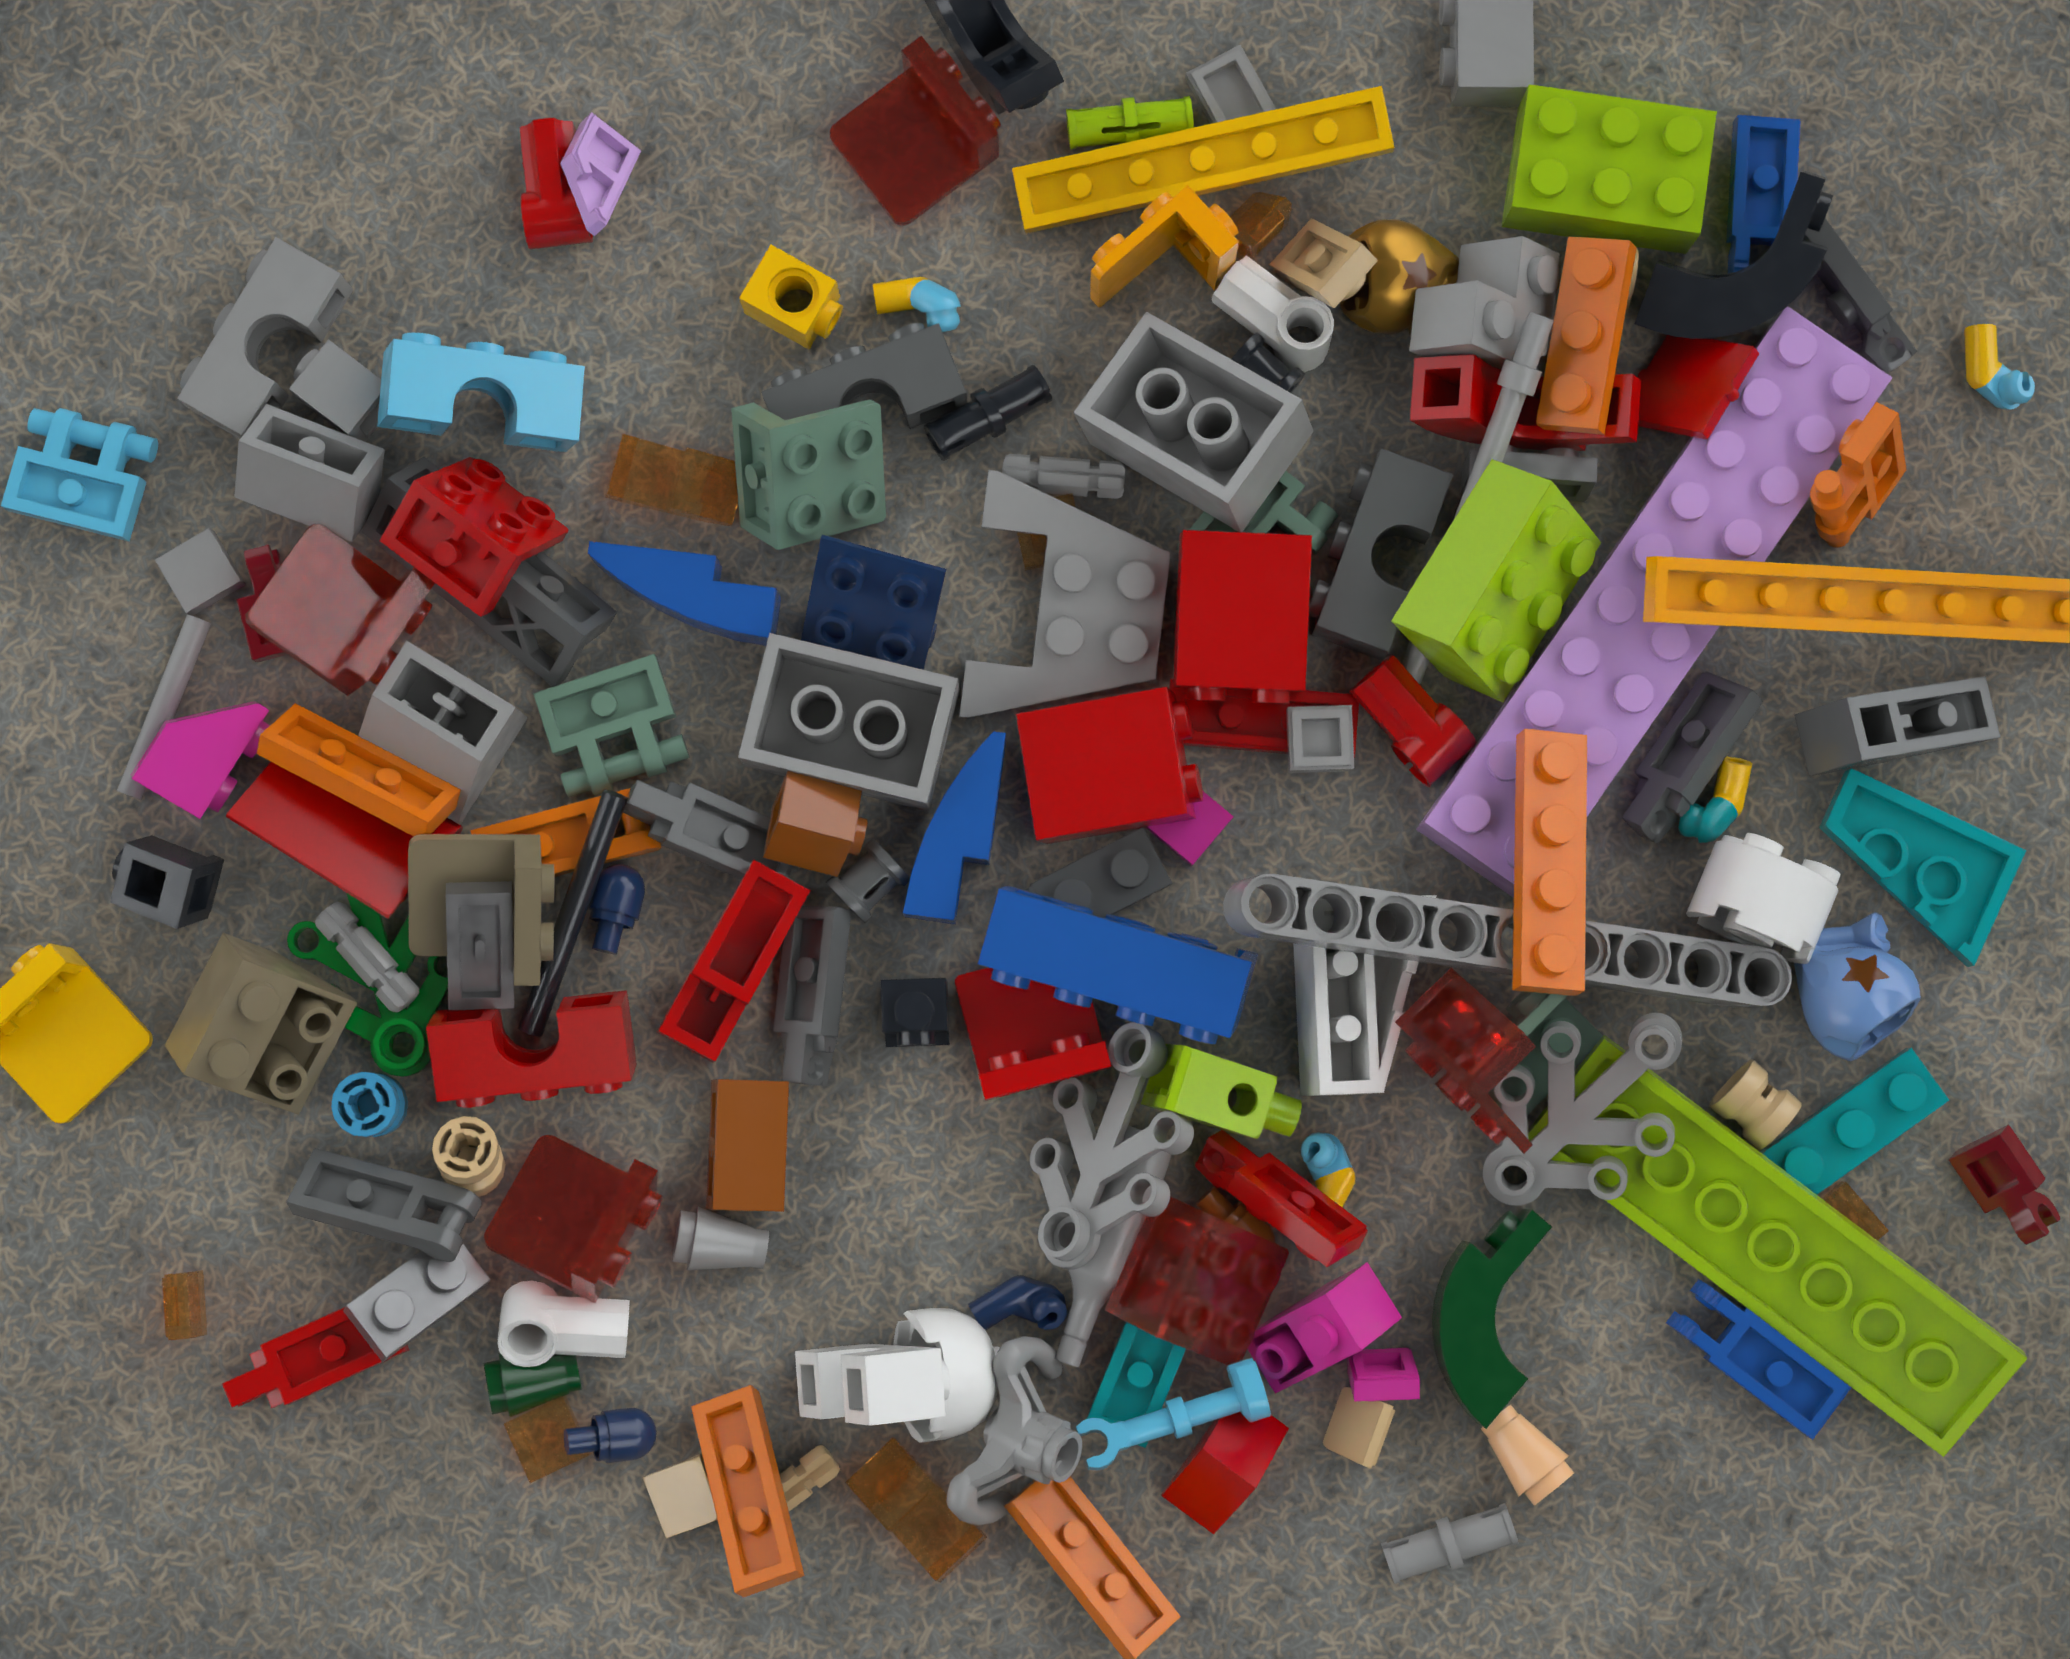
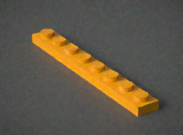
(1856, 600)

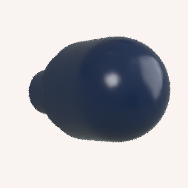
(615, 905)
(613, 1436)

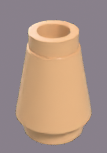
(1527, 1455)

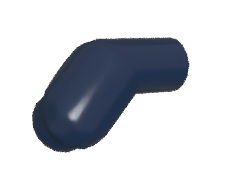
(1023, 1298)

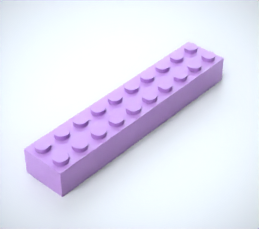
(1718, 500)

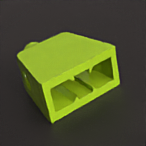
(1199, 1088)

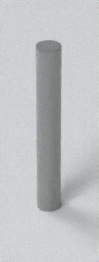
(167, 695)

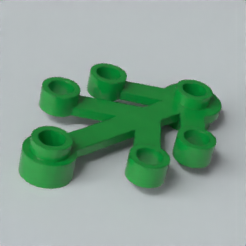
(383, 1030)

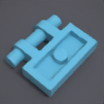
(76, 492)

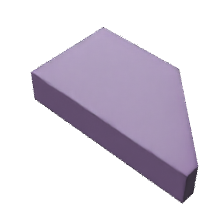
(598, 170)

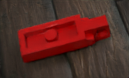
(1282, 1199)
(305, 1362)

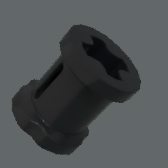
(1264, 363)

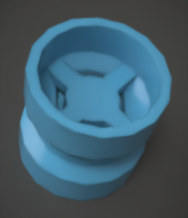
(381, 1108)

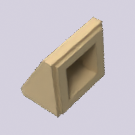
(1358, 1428)
(681, 1496)

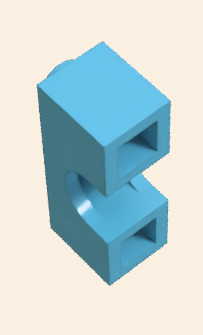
(536, 393)

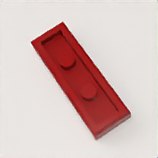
(1250, 725)

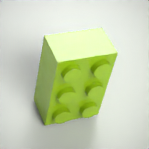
(1609, 168)
(1497, 580)

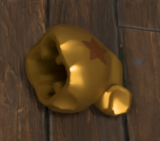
(1405, 262)

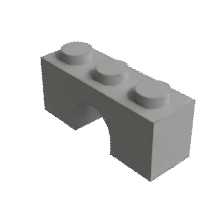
(281, 294)

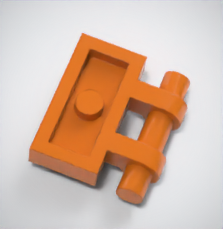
(1869, 472)

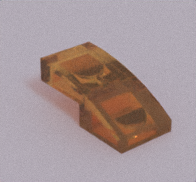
(674, 481)
(914, 1509)

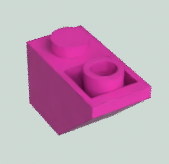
(196, 752)
(1323, 1328)

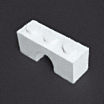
(872, 1383)

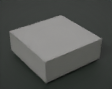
(200, 572)
(1320, 739)

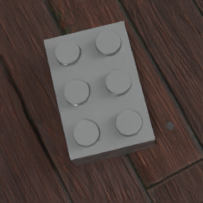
(1194, 421)
(849, 721)

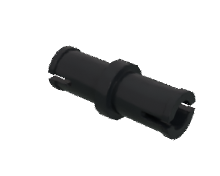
(988, 412)

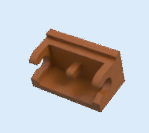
(747, 1145)

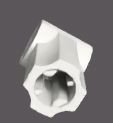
(1272, 309)
(541, 1324)

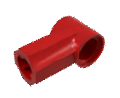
(548, 205)
(1421, 730)

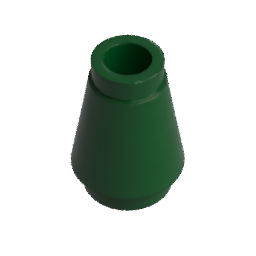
(524, 1388)

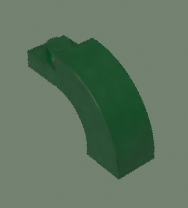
(1465, 1316)

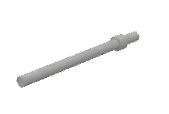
(1517, 381)

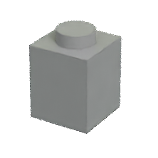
(338, 390)

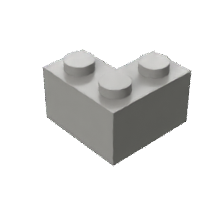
(1489, 302)

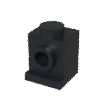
(174, 900)
(915, 1012)

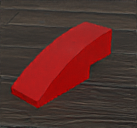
(733, 961)

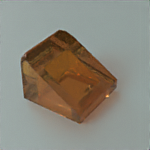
(1260, 222)

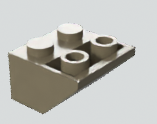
(259, 1025)

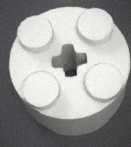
(1763, 897)

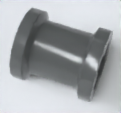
(868, 880)

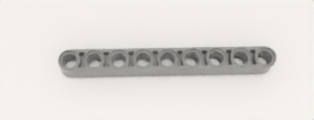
(1479, 941)

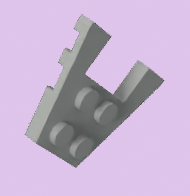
(1095, 605)

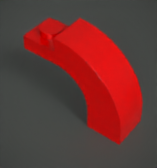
(1459, 394)

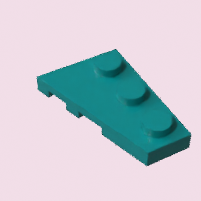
(1926, 859)

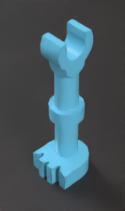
(1179, 1417)

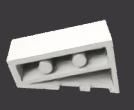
(1348, 1012)

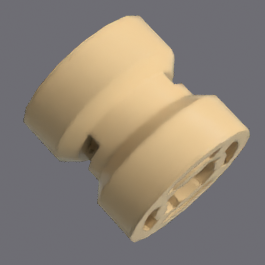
(1755, 1104)
(474, 1169)

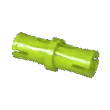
(1127, 121)

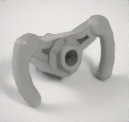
(1017, 1436)

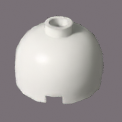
(970, 1363)

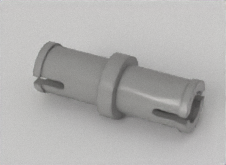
(1449, 1543)

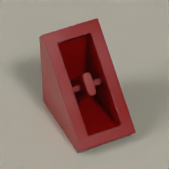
(1224, 1468)

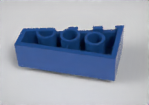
(1116, 963)

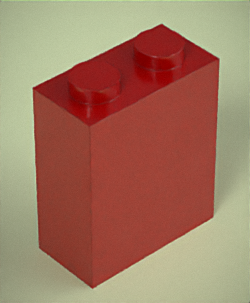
(1242, 614)
(1108, 765)

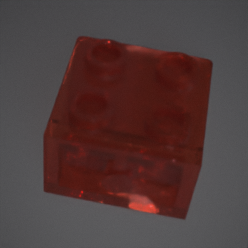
(1471, 1046)
(1198, 1282)

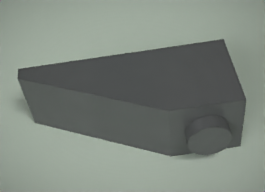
(1896, 725)

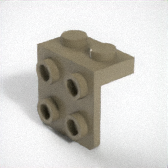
(482, 858)

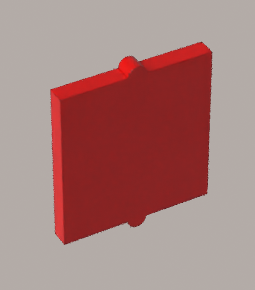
(1692, 384)

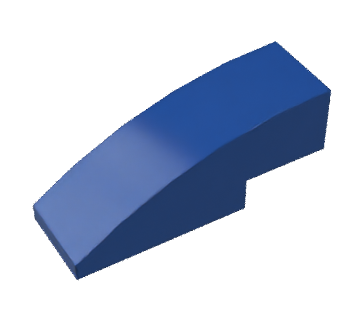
(691, 590)
(957, 834)

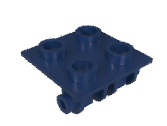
(873, 603)

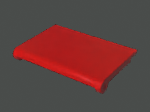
(330, 836)

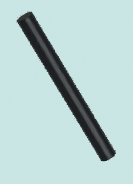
(573, 911)

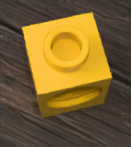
(773, 279)

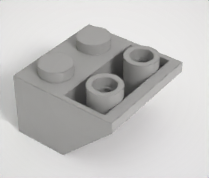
(441, 723)

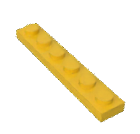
(1204, 159)

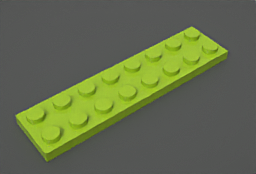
(1799, 1262)

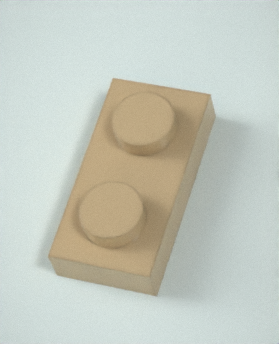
(1324, 263)

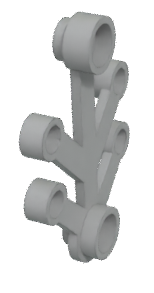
(1575, 1120)
(1103, 1154)

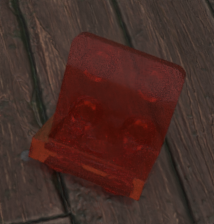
(918, 135)
(338, 610)
(573, 1216)

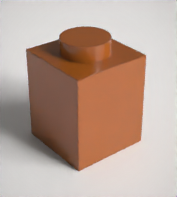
(815, 824)

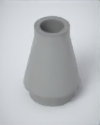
(717, 1242)

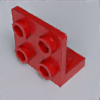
(470, 531)
(1027, 1035)

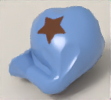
(1855, 989)

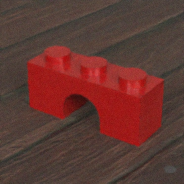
(479, 1061)

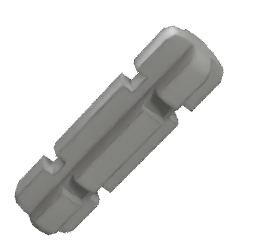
(1067, 475)
(367, 956)

